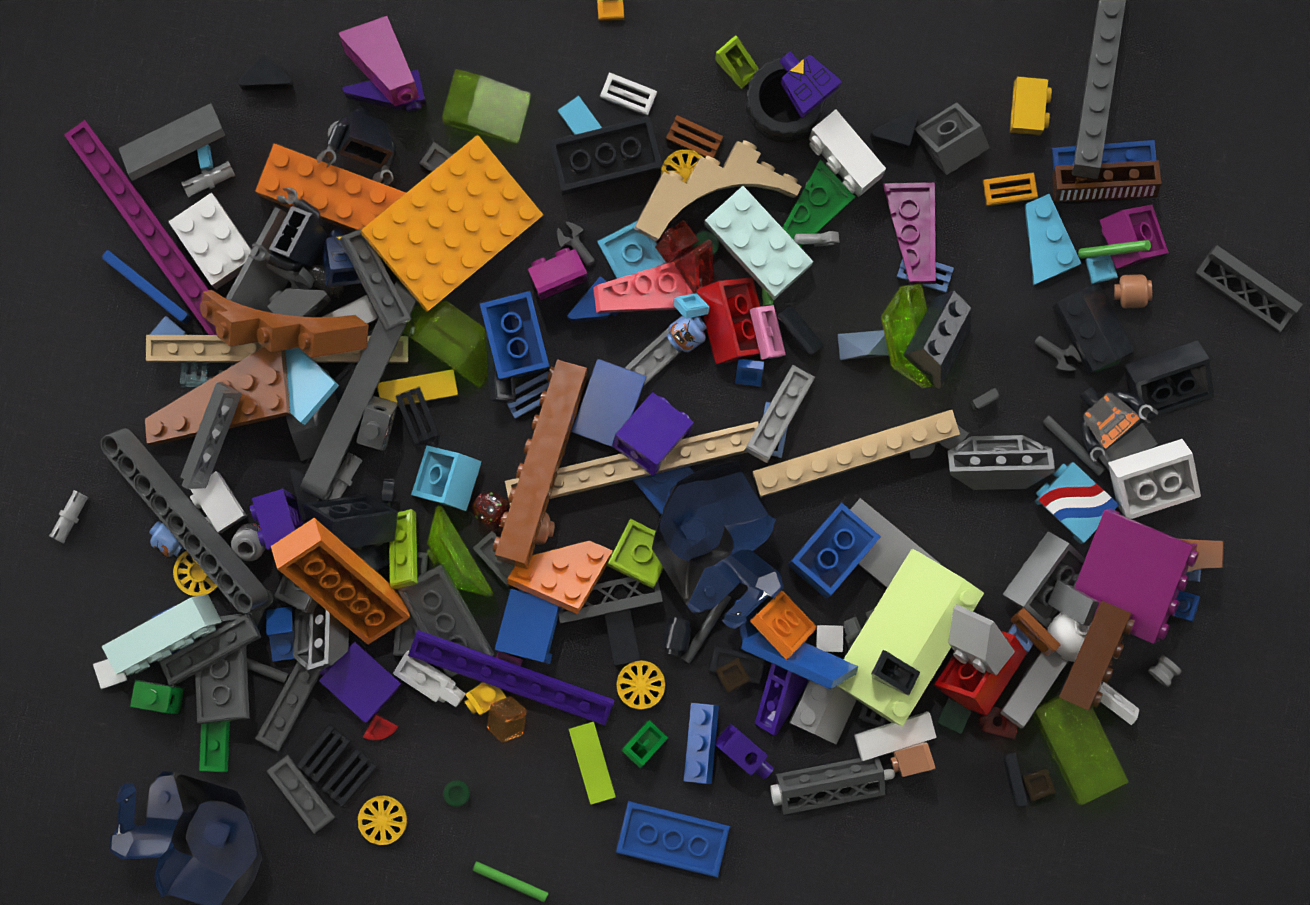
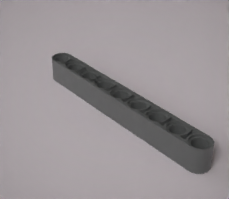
(353, 403)
(184, 520)

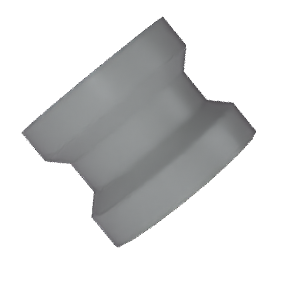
(1164, 670)

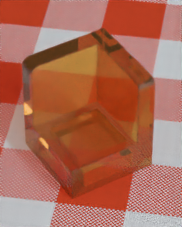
(506, 719)

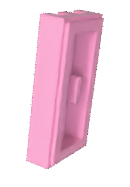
(767, 332)

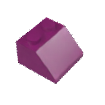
(1134, 226)
(557, 273)

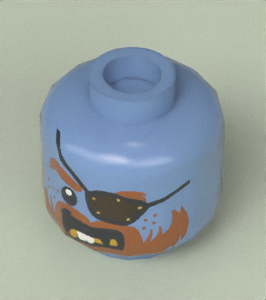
(687, 333)
(165, 541)

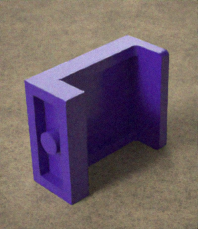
(652, 433)
(360, 682)

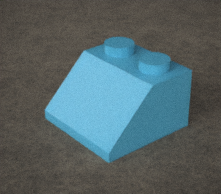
(446, 477)

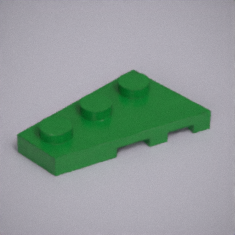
(818, 204)

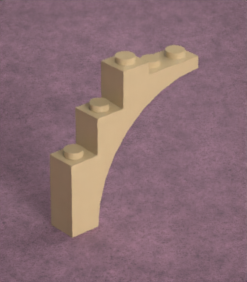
(706, 177)

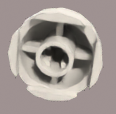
(1069, 635)

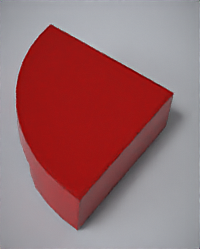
(379, 729)

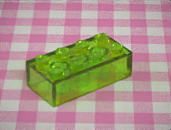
(1080, 749)

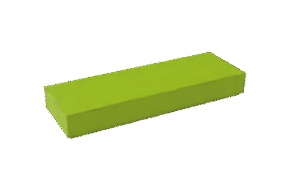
(404, 551)
(592, 763)

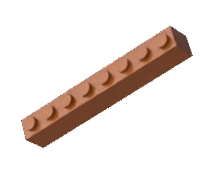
(541, 464)

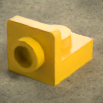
(482, 696)

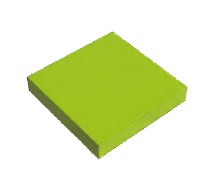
(635, 554)

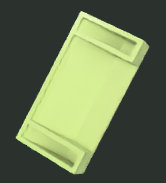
(911, 625)

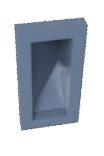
(862, 345)

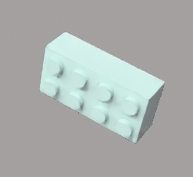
(758, 242)
(161, 634)

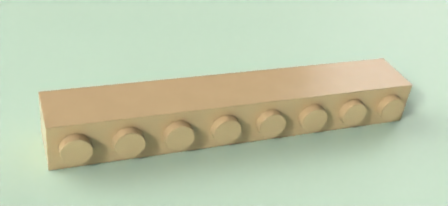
(856, 453)

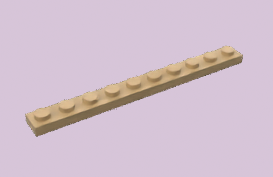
(213, 350)
(620, 468)

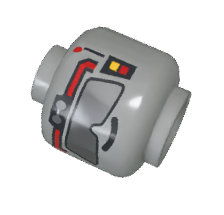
(246, 542)

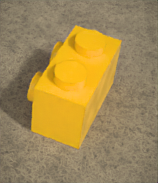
(1029, 106)

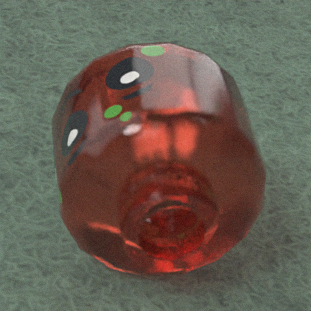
(490, 508)

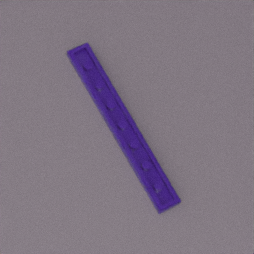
(511, 677)

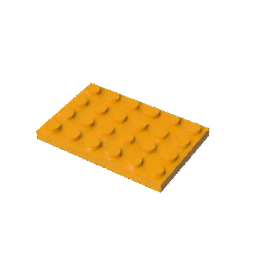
(451, 223)

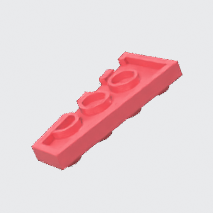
(642, 291)

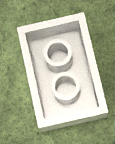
(846, 153)
(212, 240)
(1154, 479)

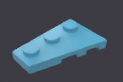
(1048, 240)

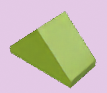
(736, 62)

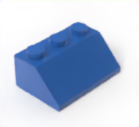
(514, 336)

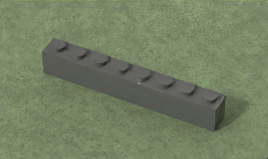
(1098, 88)

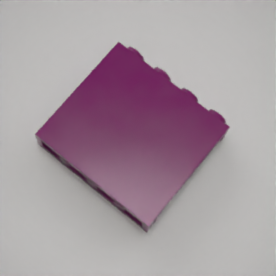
(1137, 572)

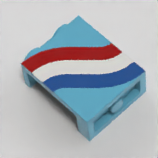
(1075, 501)

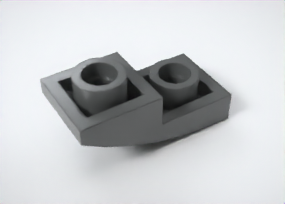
(1134, 442)

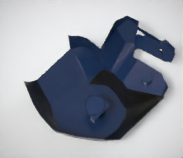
(710, 541)
(199, 835)

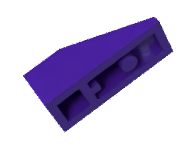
(370, 93)
(779, 698)

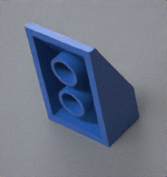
(834, 550)

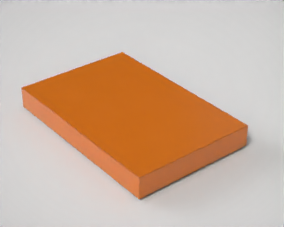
(784, 624)

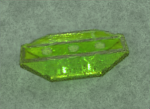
(900, 324)
(451, 339)
(450, 550)

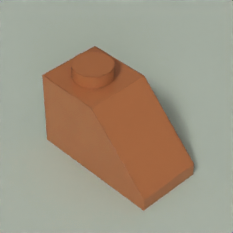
(912, 759)

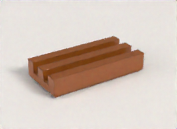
(674, 128)
(1035, 632)

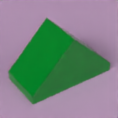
(644, 744)

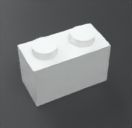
(218, 503)

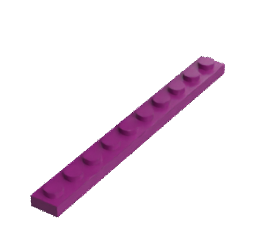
(140, 218)

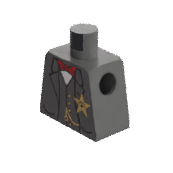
(377, 424)

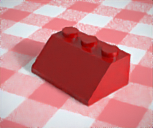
(730, 319)
(977, 689)

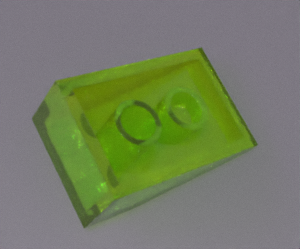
(485, 106)

